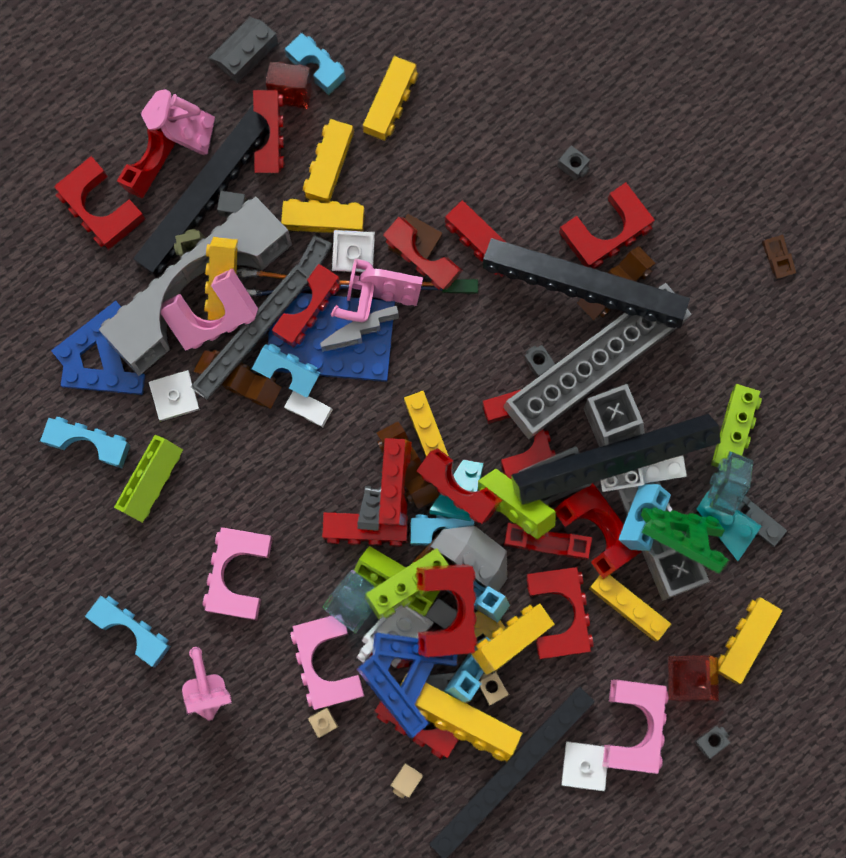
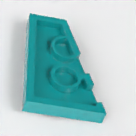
(467, 477)
(739, 528)

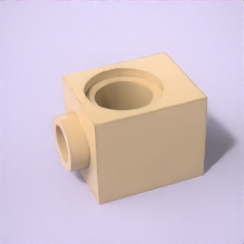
(499, 694)
(323, 722)
(406, 781)

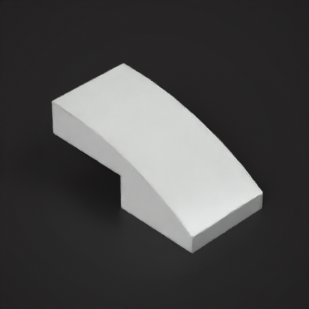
(308, 408)

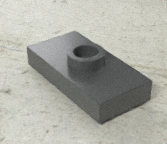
(315, 254)

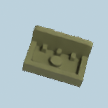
(187, 241)

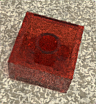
(292, 81)
(693, 678)

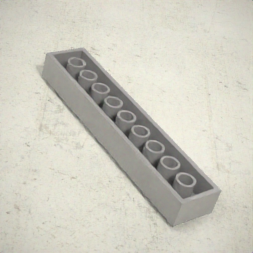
(584, 370)

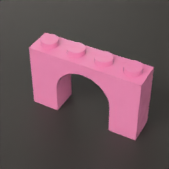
(192, 330)
(230, 545)
(322, 692)
(652, 701)

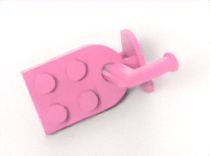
(188, 126)
(381, 285)
(204, 693)

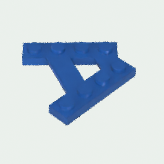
(108, 380)
(397, 699)

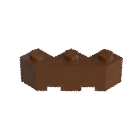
(632, 267)
(243, 382)
(417, 489)

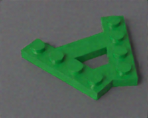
(667, 529)

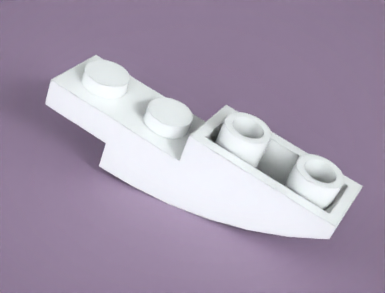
(659, 471)

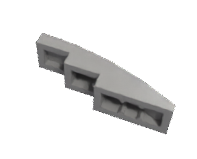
(352, 332)

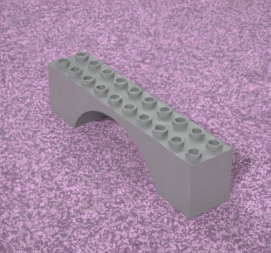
(140, 330)
(617, 418)

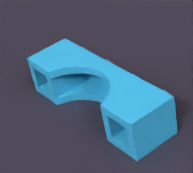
(110, 449)
(149, 646)

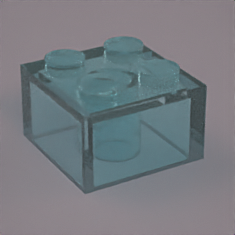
(730, 483)
(348, 601)

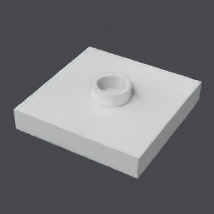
(352, 246)
(174, 396)
(584, 766)

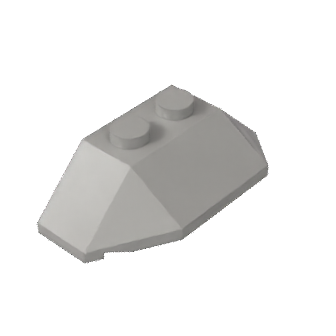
(474, 548)

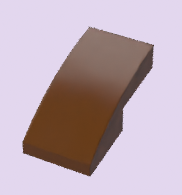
(778, 256)

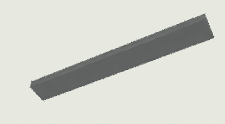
(251, 333)

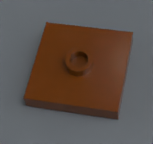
(426, 237)

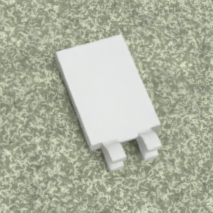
(403, 623)

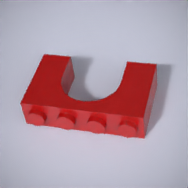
(109, 228)
(592, 250)
(539, 450)
(593, 506)
(567, 584)
(460, 635)

